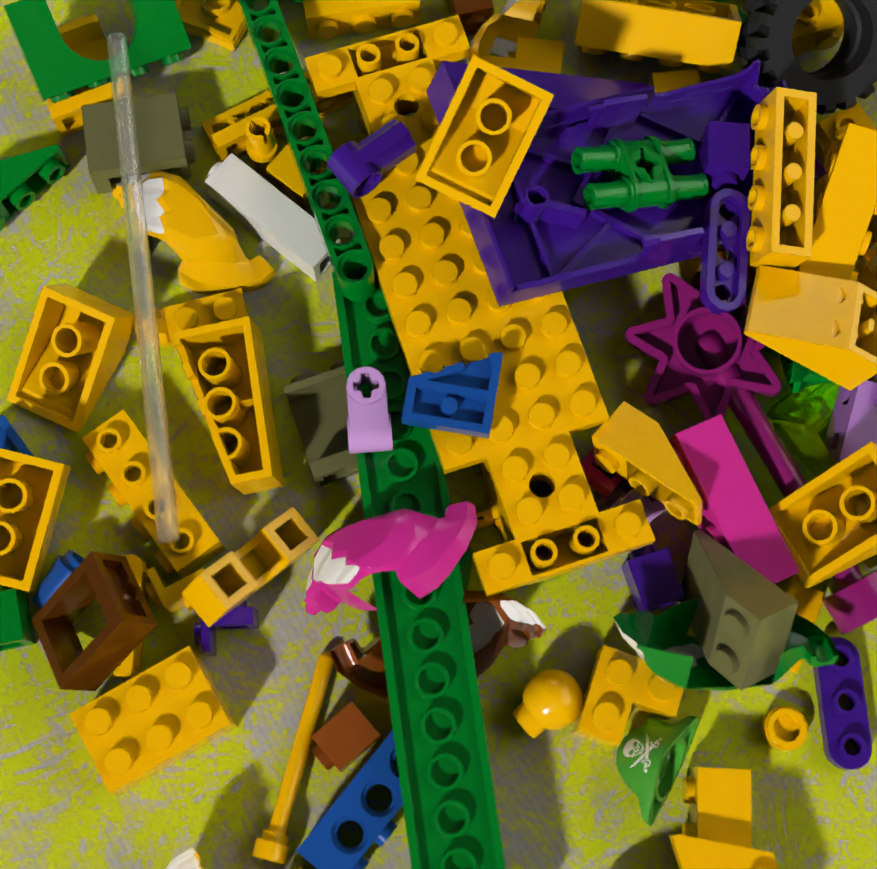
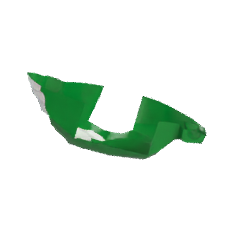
(680, 660)

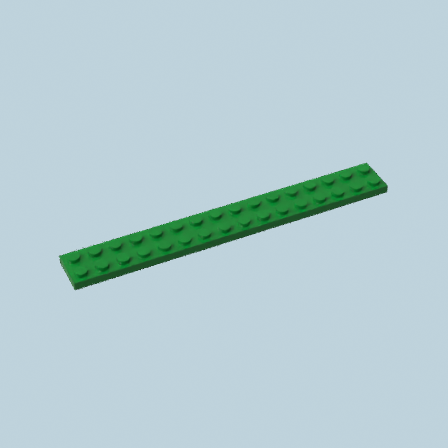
(423, 639)

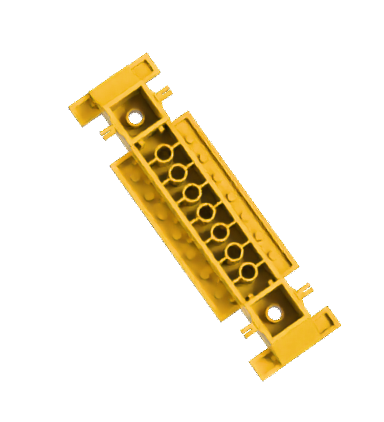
(451, 316)

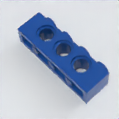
(323, 843)

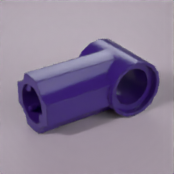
(364, 163)

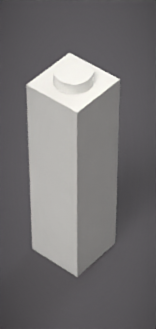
(269, 215)

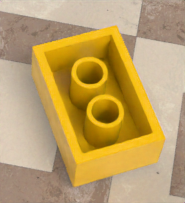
(28, 513)
(152, 720)

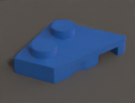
(454, 399)

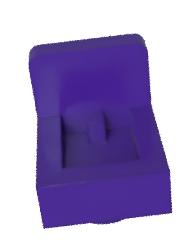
(239, 618)

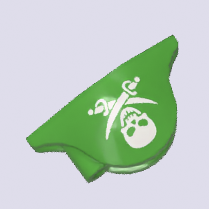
(652, 760)

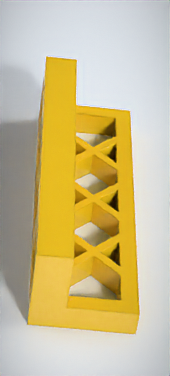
(233, 138)

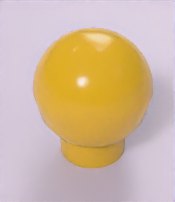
(549, 702)

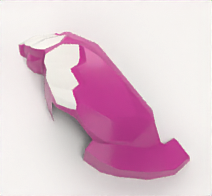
(402, 541)

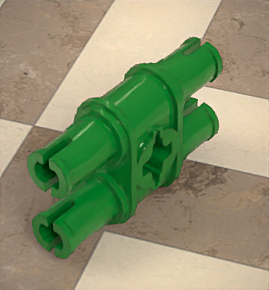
(639, 173)

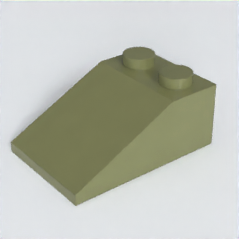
(739, 613)

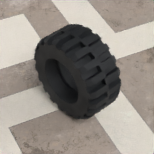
(848, 73)

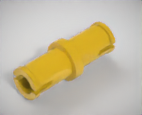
(260, 143)

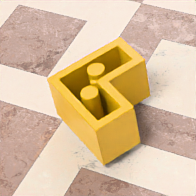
(613, 688)

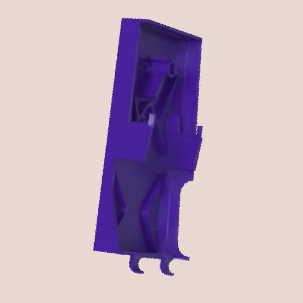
(546, 235)

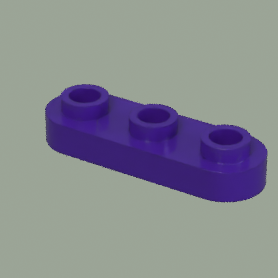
(730, 236)
(839, 724)

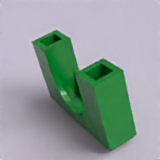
(60, 71)

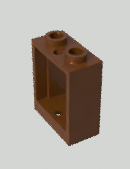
(124, 608)

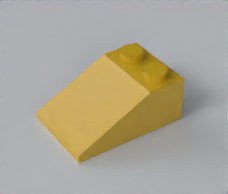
(484, 136)
(69, 354)
(832, 518)

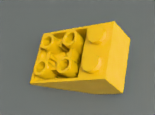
(816, 322)

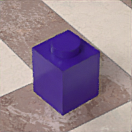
(725, 154)
(652, 579)

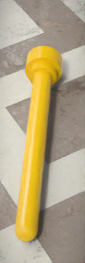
(273, 842)

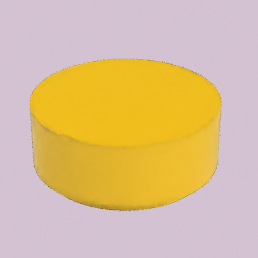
(784, 728)

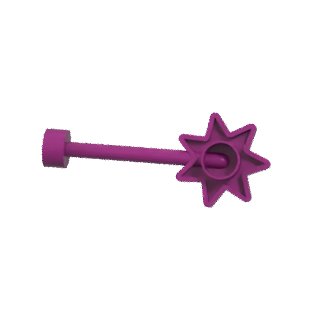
(724, 368)

